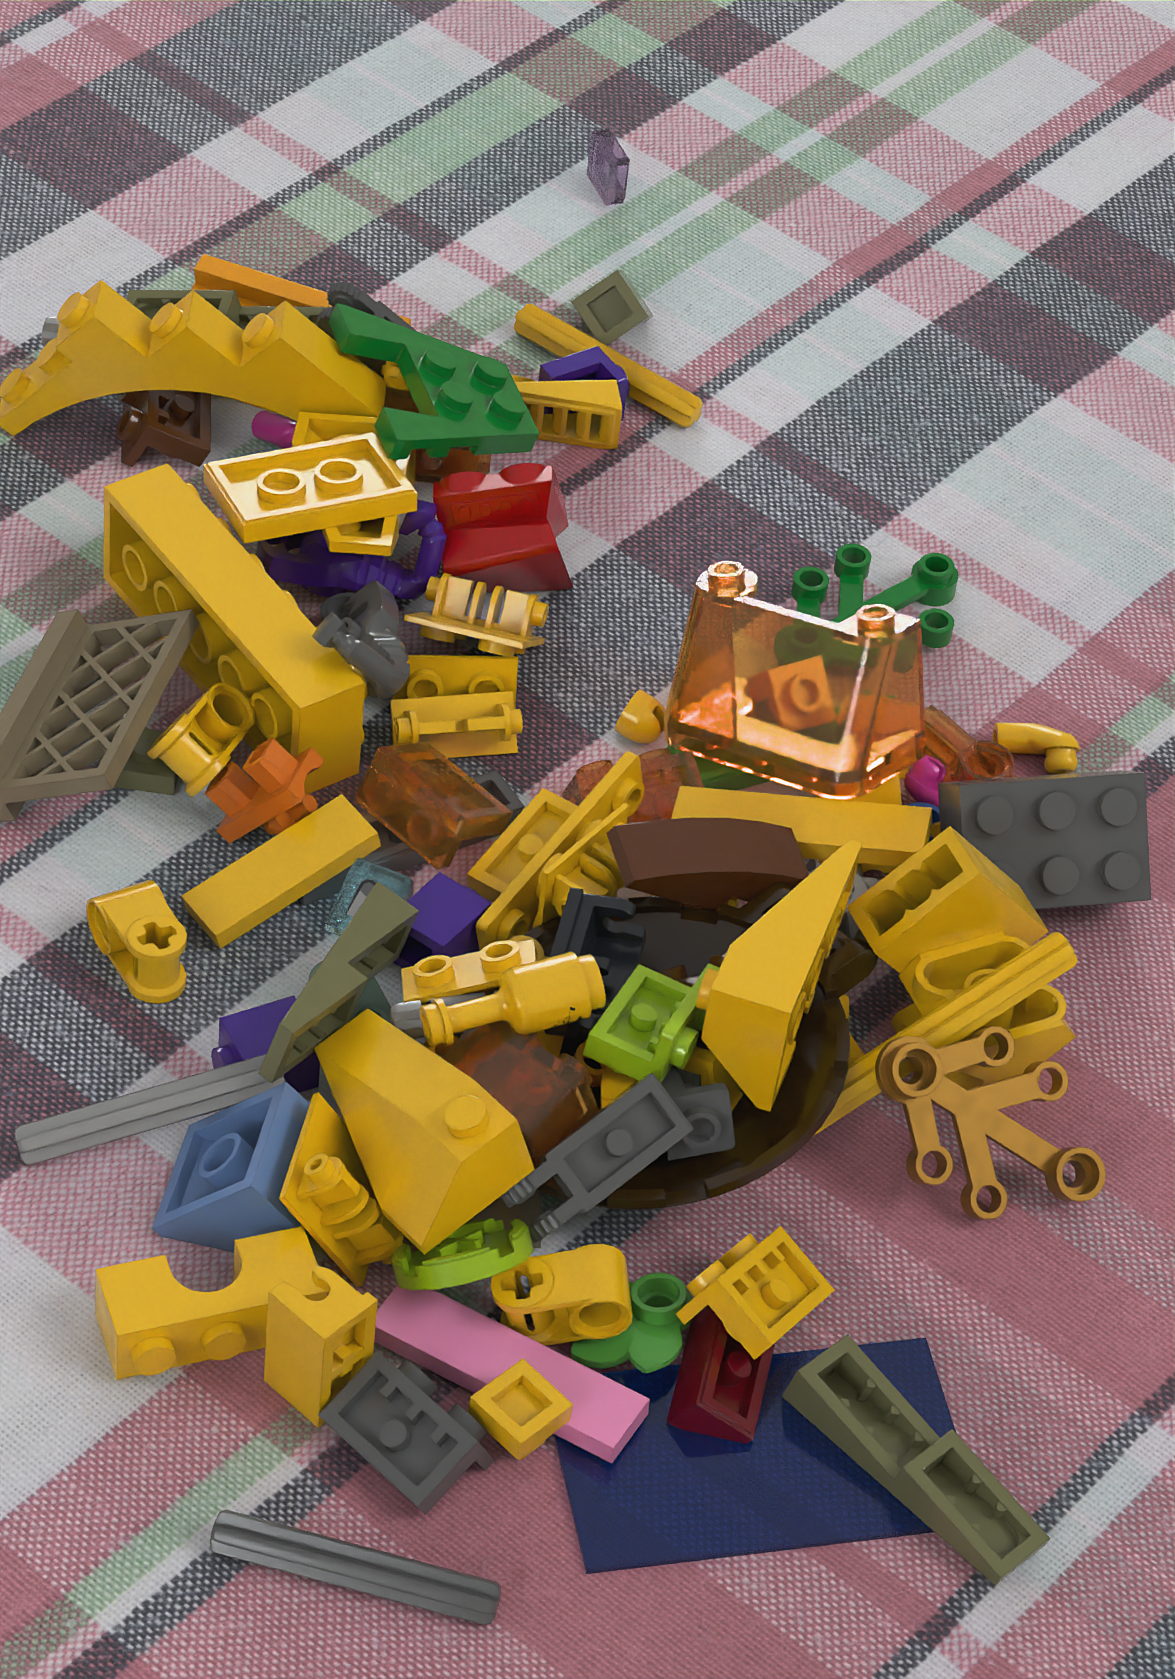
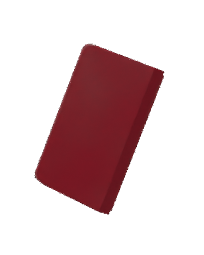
(718, 1383)

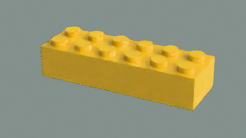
(175, 556)

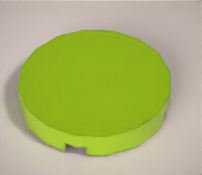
(467, 1255)

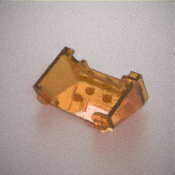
(796, 692)

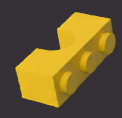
(162, 1325)

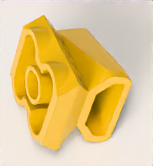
(1034, 1022)

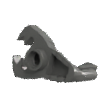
(369, 639)

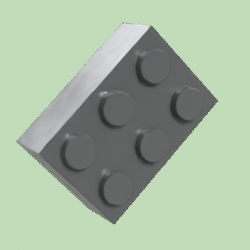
(1059, 834)

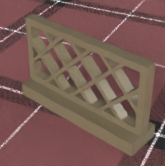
(57, 692)

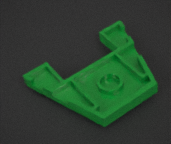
(457, 392)

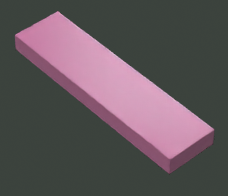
(478, 1349)

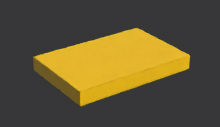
(309, 487)

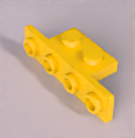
(545, 827)

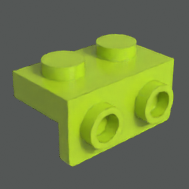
(648, 1026)

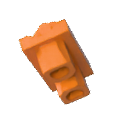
(271, 800)

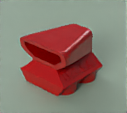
(504, 527)

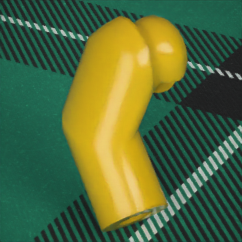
(1039, 739)

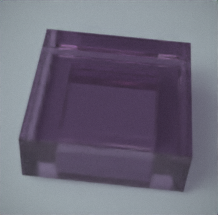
(607, 167)

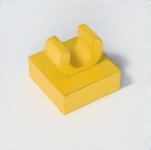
(520, 1409)

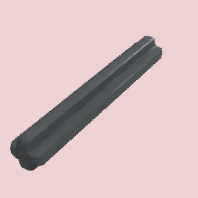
(355, 1567)

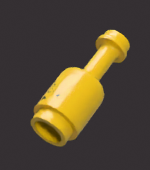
(529, 998)

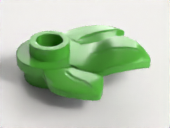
(655, 1330)

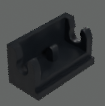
(613, 945)

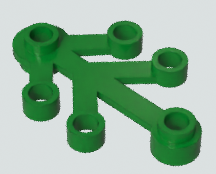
(931, 583)

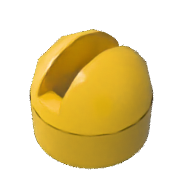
(641, 718)

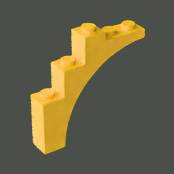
(192, 347)

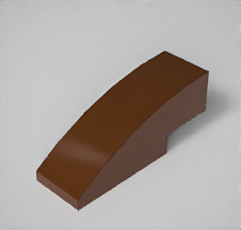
(706, 858)

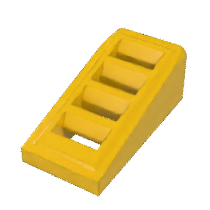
(596, 405)

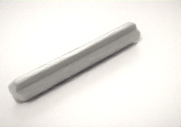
(141, 1111)

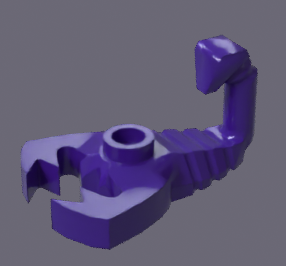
(336, 572)

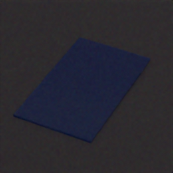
(710, 1497)

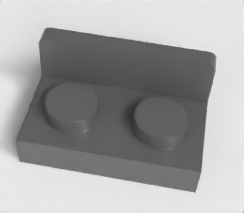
(405, 1433)

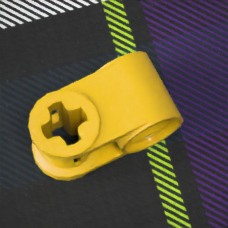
(205, 735)
(141, 940)
(570, 1295)

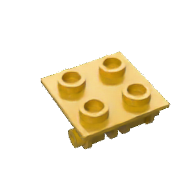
(451, 622)
(584, 866)
(334, 1196)

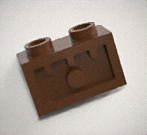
(167, 421)

